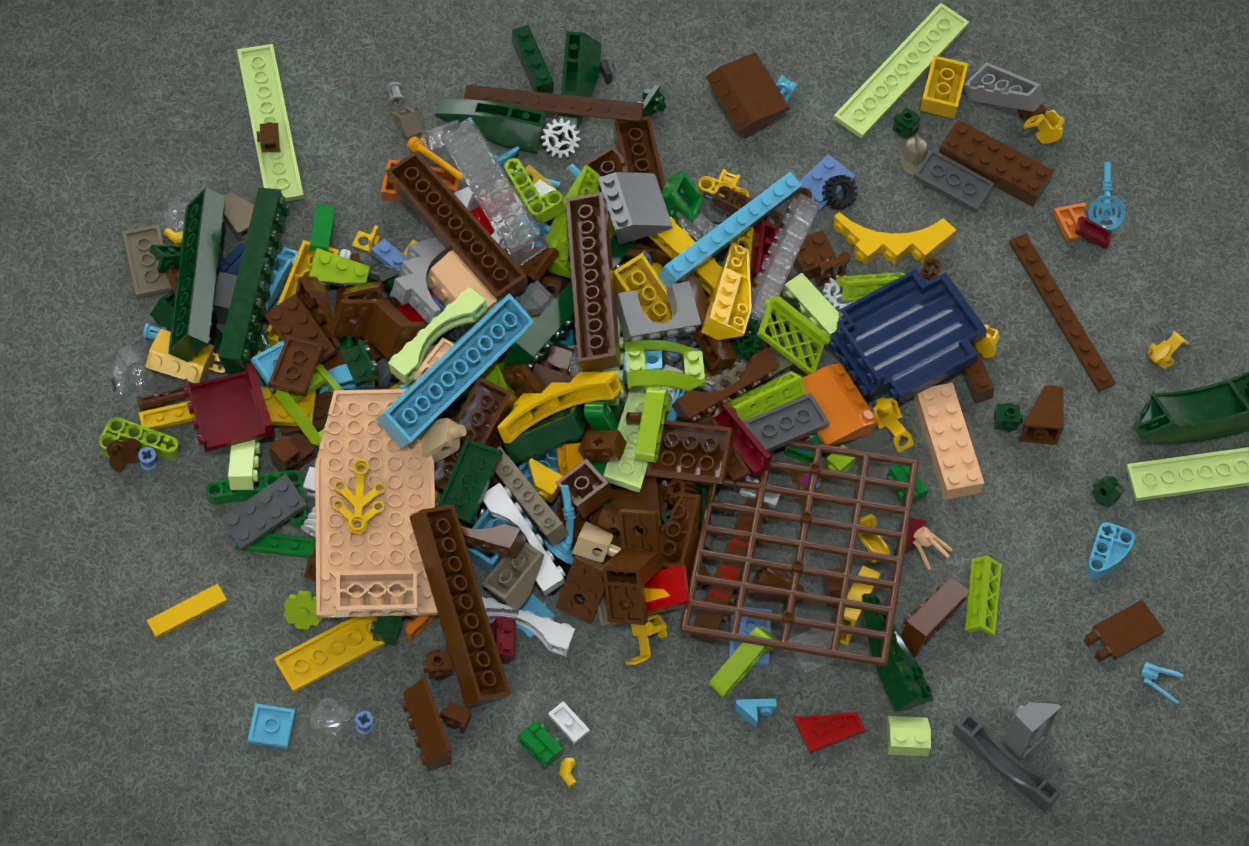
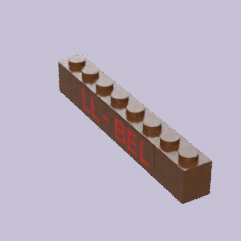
(730, 571)

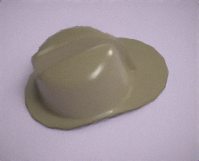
(913, 153)

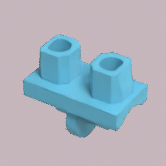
(786, 87)

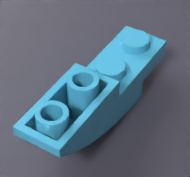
(281, 272)

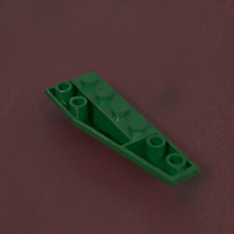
(579, 70)
(497, 121)
(902, 675)

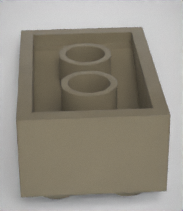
(514, 578)

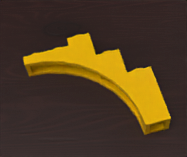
(895, 246)
(558, 396)

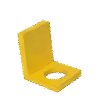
(373, 239)

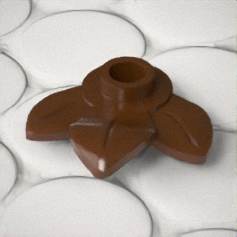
(124, 454)

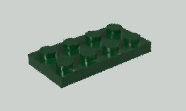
(470, 479)

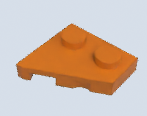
(1067, 220)

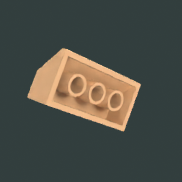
(452, 277)

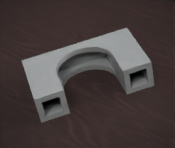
(638, 327)

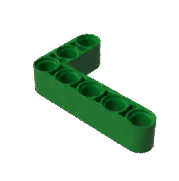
(600, 419)
(264, 480)

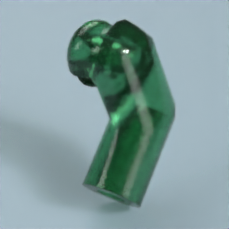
(262, 343)

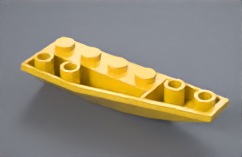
(731, 297)

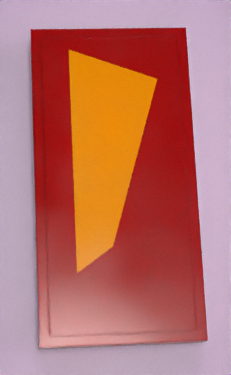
(666, 589)

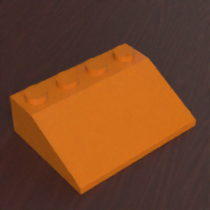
(841, 404)

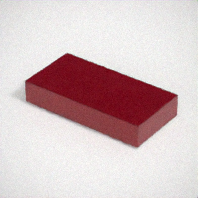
(1093, 232)

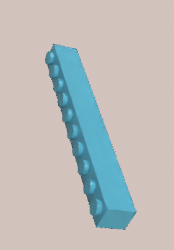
(729, 230)

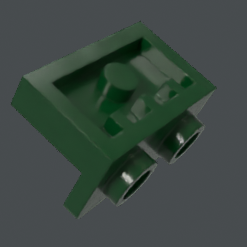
(167, 256)
(360, 365)

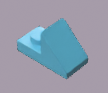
(751, 707)

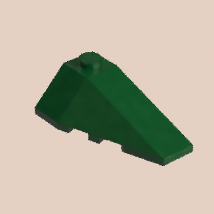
(163, 315)

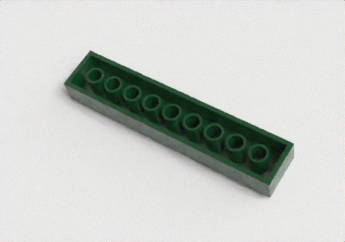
(197, 275)
(254, 280)
(555, 319)

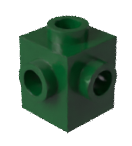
(906, 123)
(1007, 417)
(1107, 490)

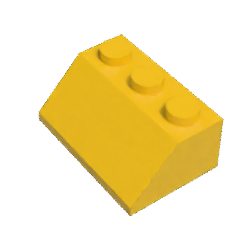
(194, 370)

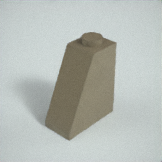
(237, 215)

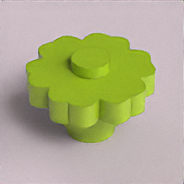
(301, 610)

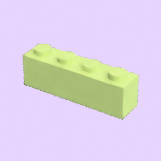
(812, 303)
(243, 465)

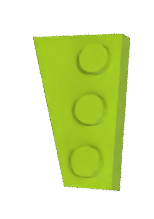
(336, 269)

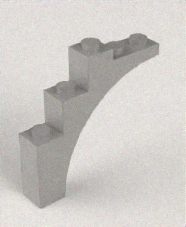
(412, 284)

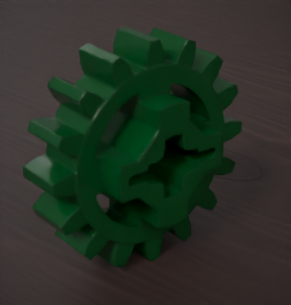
(748, 347)

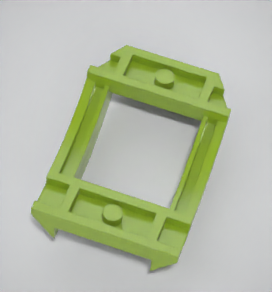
(638, 375)
(290, 404)

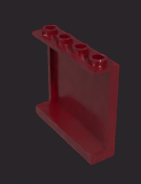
(228, 409)

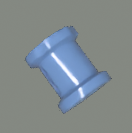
(147, 453)
(359, 720)

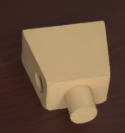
(442, 438)
(594, 543)

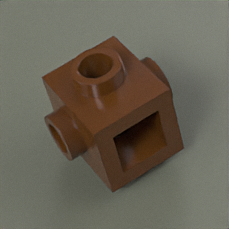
(438, 664)

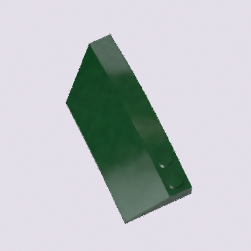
(1197, 413)

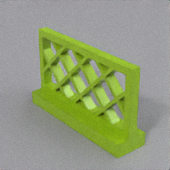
(797, 324)

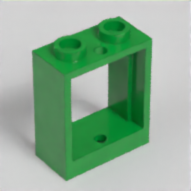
(691, 196)

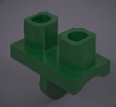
(652, 101)

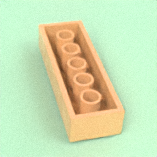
(948, 441)

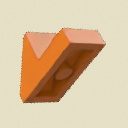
(415, 627)

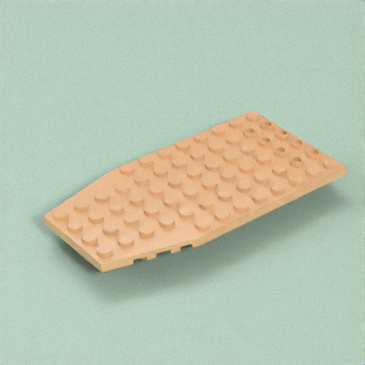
(383, 566)

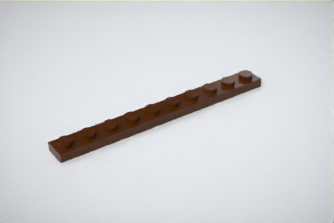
(559, 103)
(1062, 313)

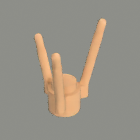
(926, 538)

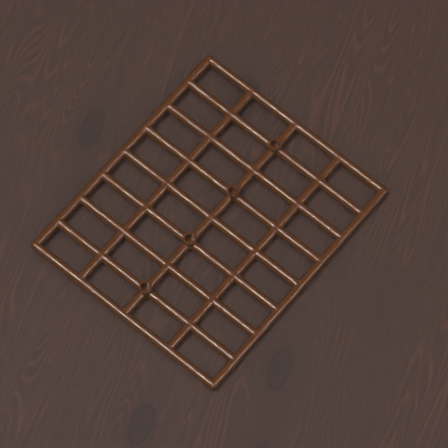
(797, 567)

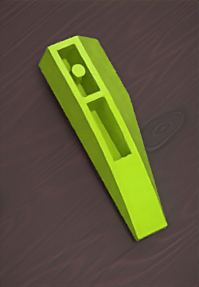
(557, 236)

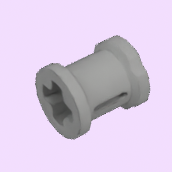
(396, 97)

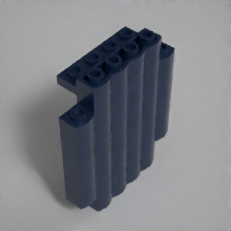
(907, 336)

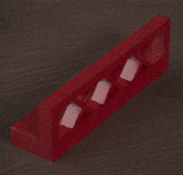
(746, 444)

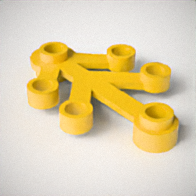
(358, 500)

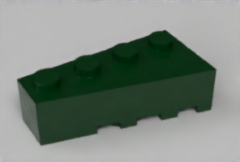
(547, 434)

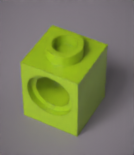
(839, 462)

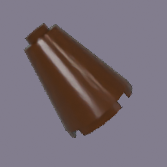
(773, 578)

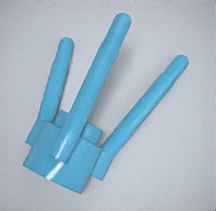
(1152, 671)

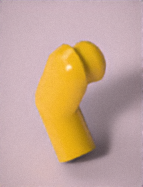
(565, 771)

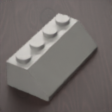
(1029, 727)

